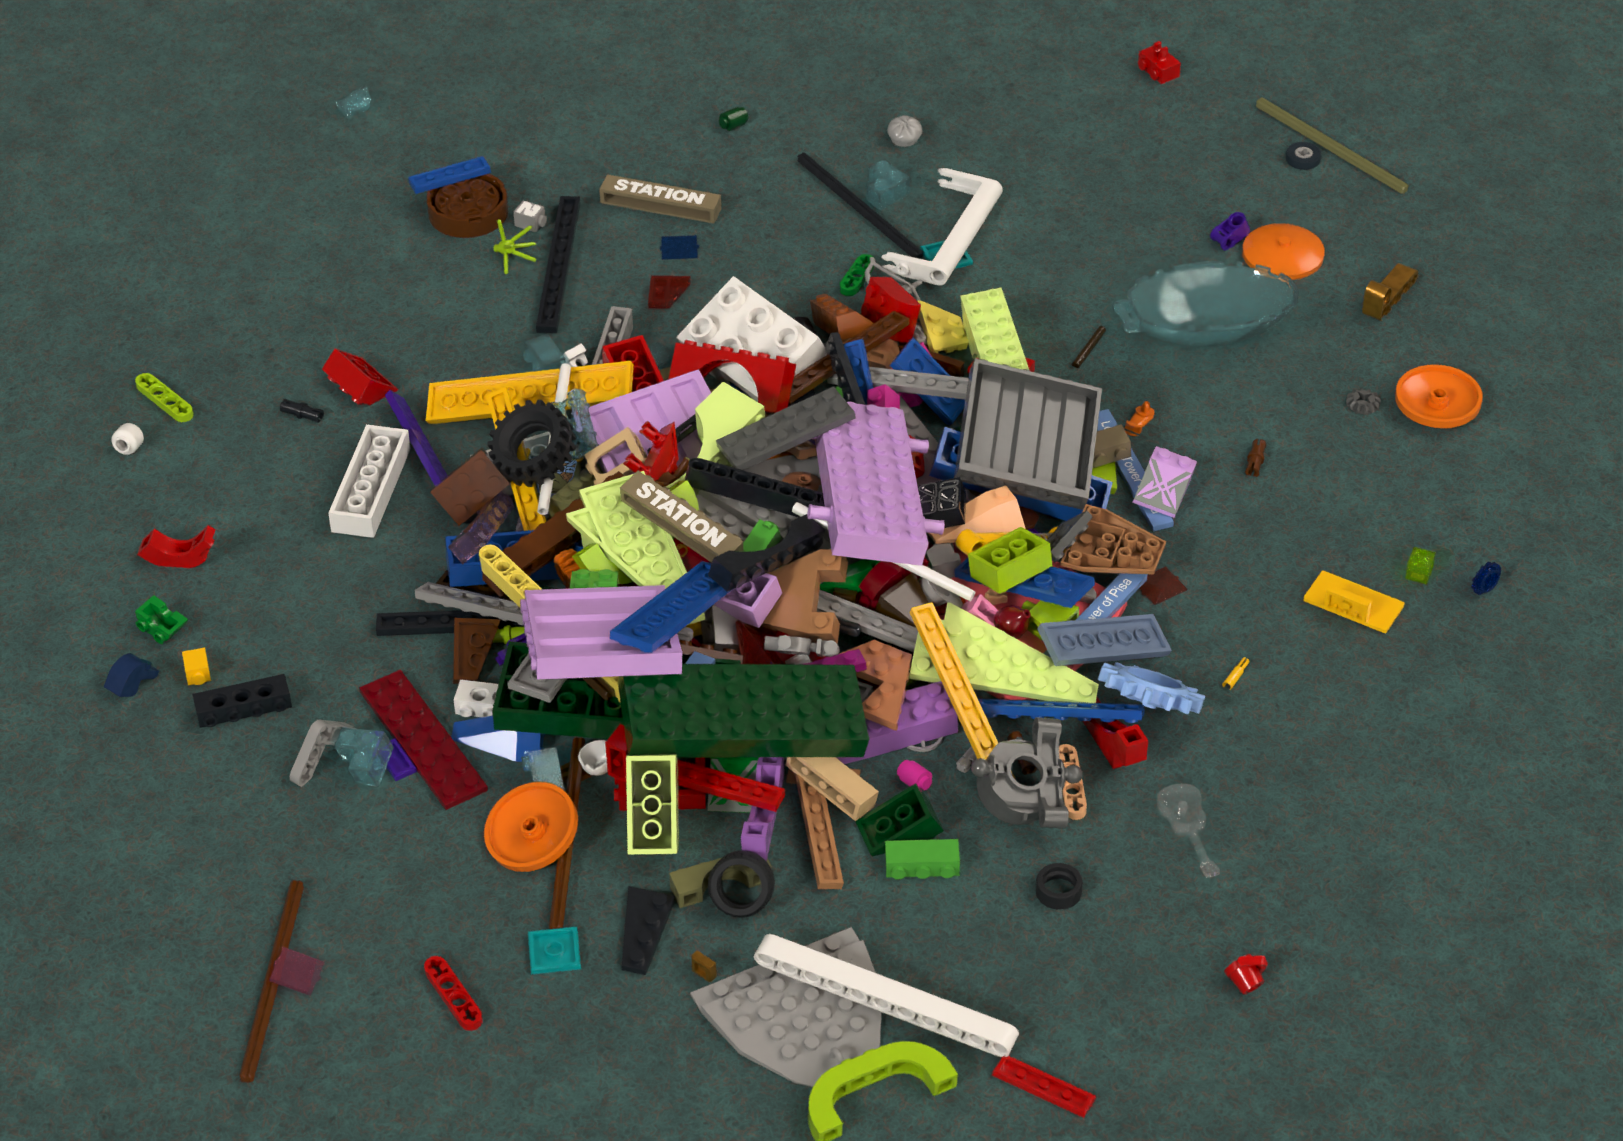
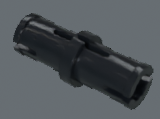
(301, 410)

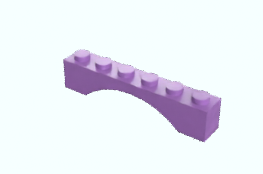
(759, 827)

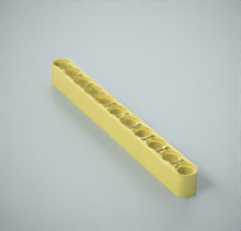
(514, 583)

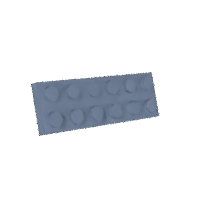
(1104, 639)

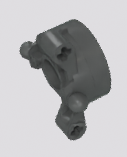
(1020, 803)

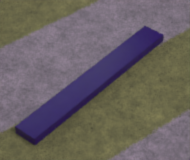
(416, 437)

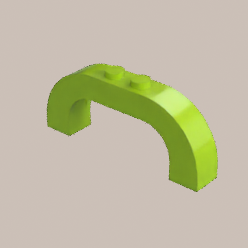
(593, 558)
(869, 1068)

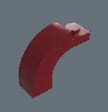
(880, 580)

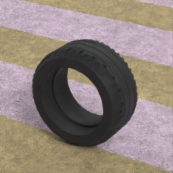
(732, 907)

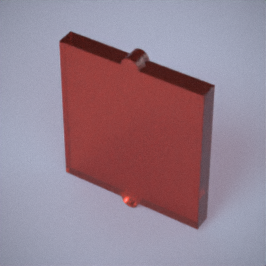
(1162, 586)

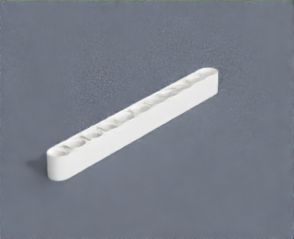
(886, 995)

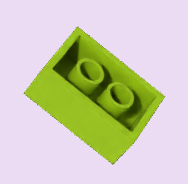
(1010, 560)

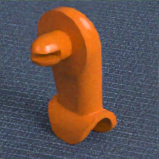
(1142, 415)

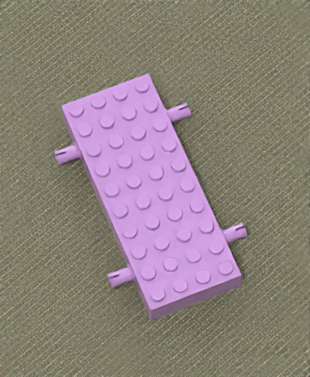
(873, 488)

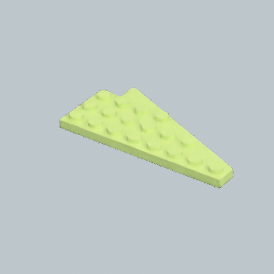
(627, 537)
(1002, 663)

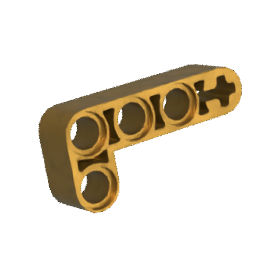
(1383, 295)

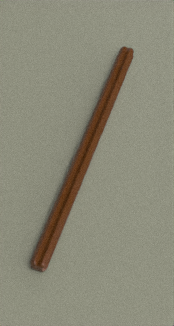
(564, 862)
(270, 988)

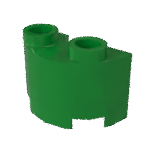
(159, 620)

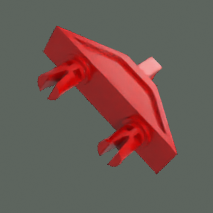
(662, 455)

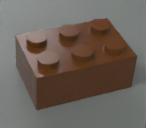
(470, 486)

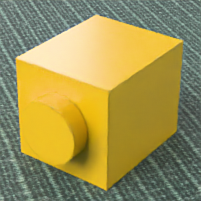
(196, 666)

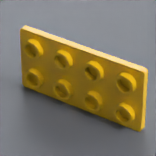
(1354, 601)

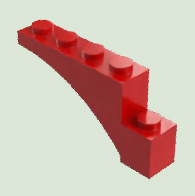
(1118, 742)

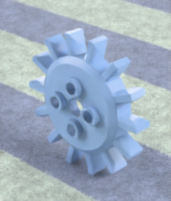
(1151, 688)

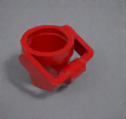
(1247, 972)

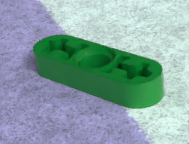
(857, 282)

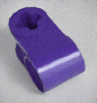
(1231, 230)

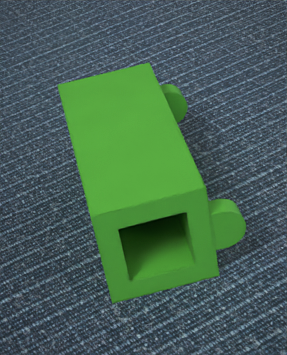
(763, 536)

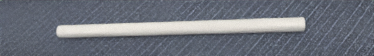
(561, 395)
(921, 571)

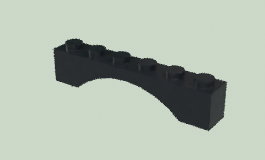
(736, 567)

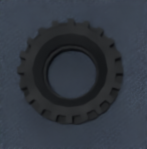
(516, 428)

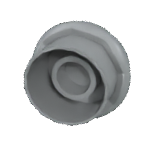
(904, 130)

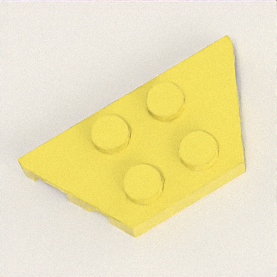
(942, 329)

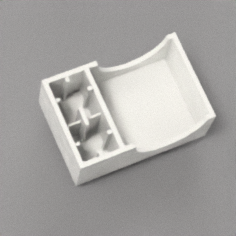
(749, 322)

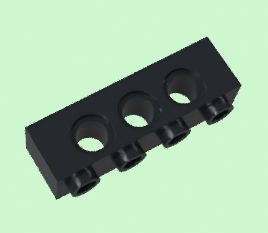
(242, 701)

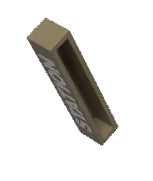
(660, 198)
(678, 517)

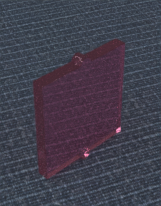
(296, 971)

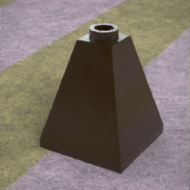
(901, 598)

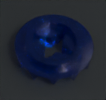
(1486, 578)

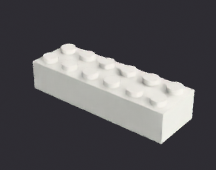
(369, 481)

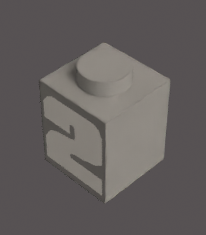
(530, 214)

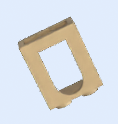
(634, 445)

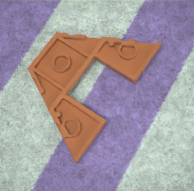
(890, 671)

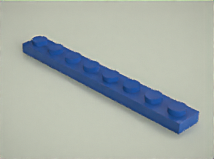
(1062, 710)

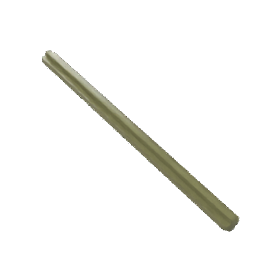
(1332, 145)

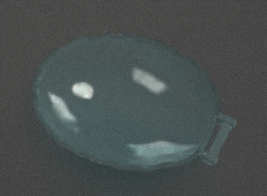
(1207, 303)

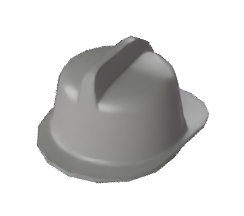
(938, 595)

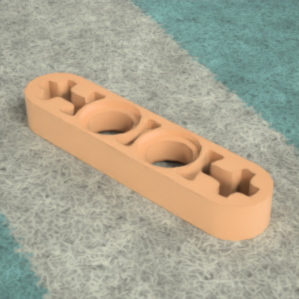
(1080, 796)

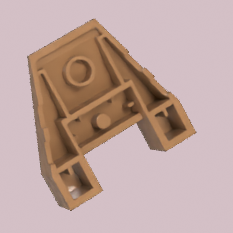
(800, 586)

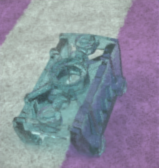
(581, 419)

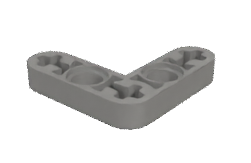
(313, 748)

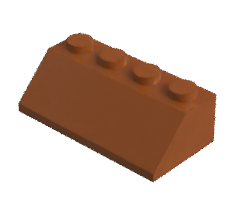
(836, 317)

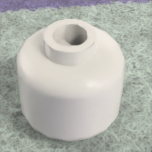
(127, 438)

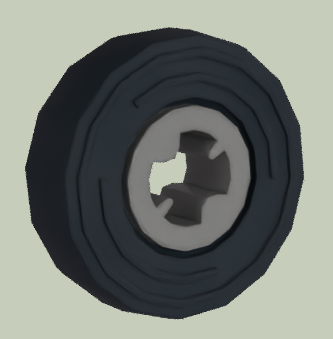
(1311, 156)

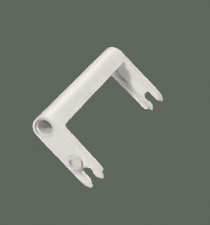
(937, 272)

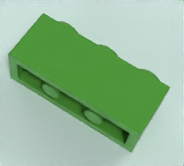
(922, 858)

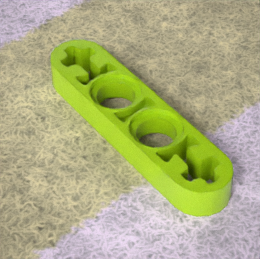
(167, 396)

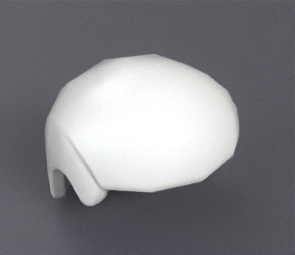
(593, 758)

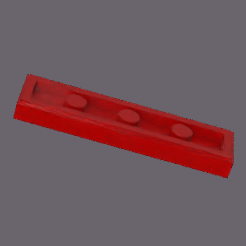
(1044, 1085)

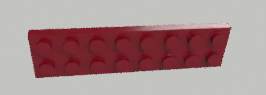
(423, 739)

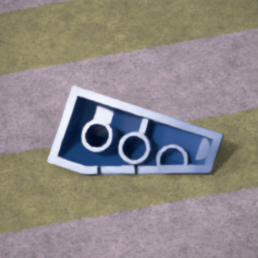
(507, 744)

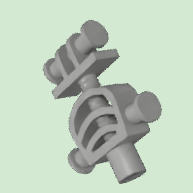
(801, 646)

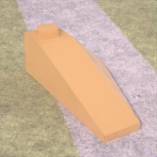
(989, 512)

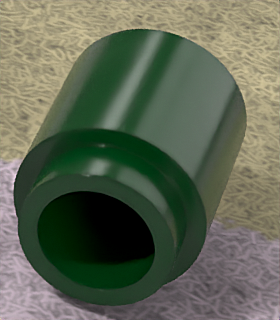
(733, 118)

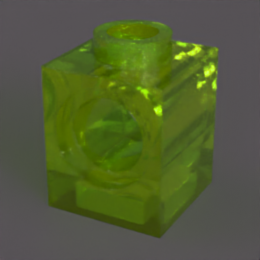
(1420, 565)

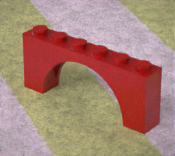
(771, 376)

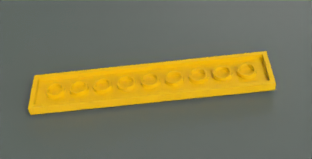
(468, 401)

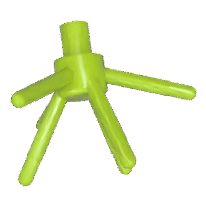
(508, 246)

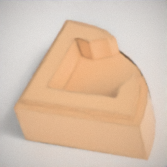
(996, 598)

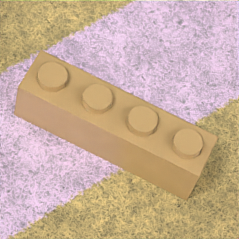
(836, 783)

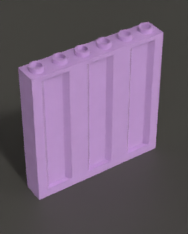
(660, 406)
(571, 633)

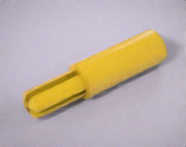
(1236, 673)

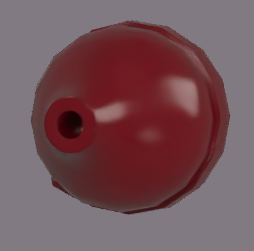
(1012, 620)

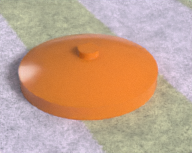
(1284, 250)
(1438, 396)
(531, 826)

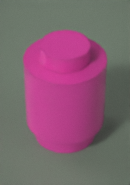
(912, 772)

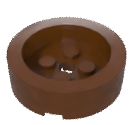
(472, 216)

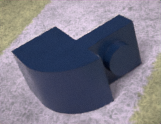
(127, 674)

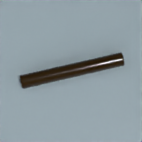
(1089, 347)

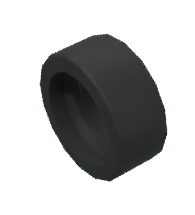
(1059, 900)

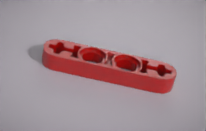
(456, 992)

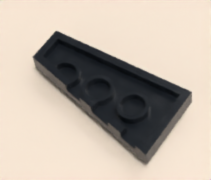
(644, 924)

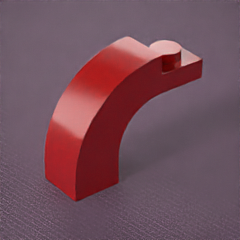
(176, 553)

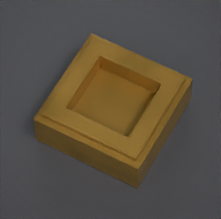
(703, 966)

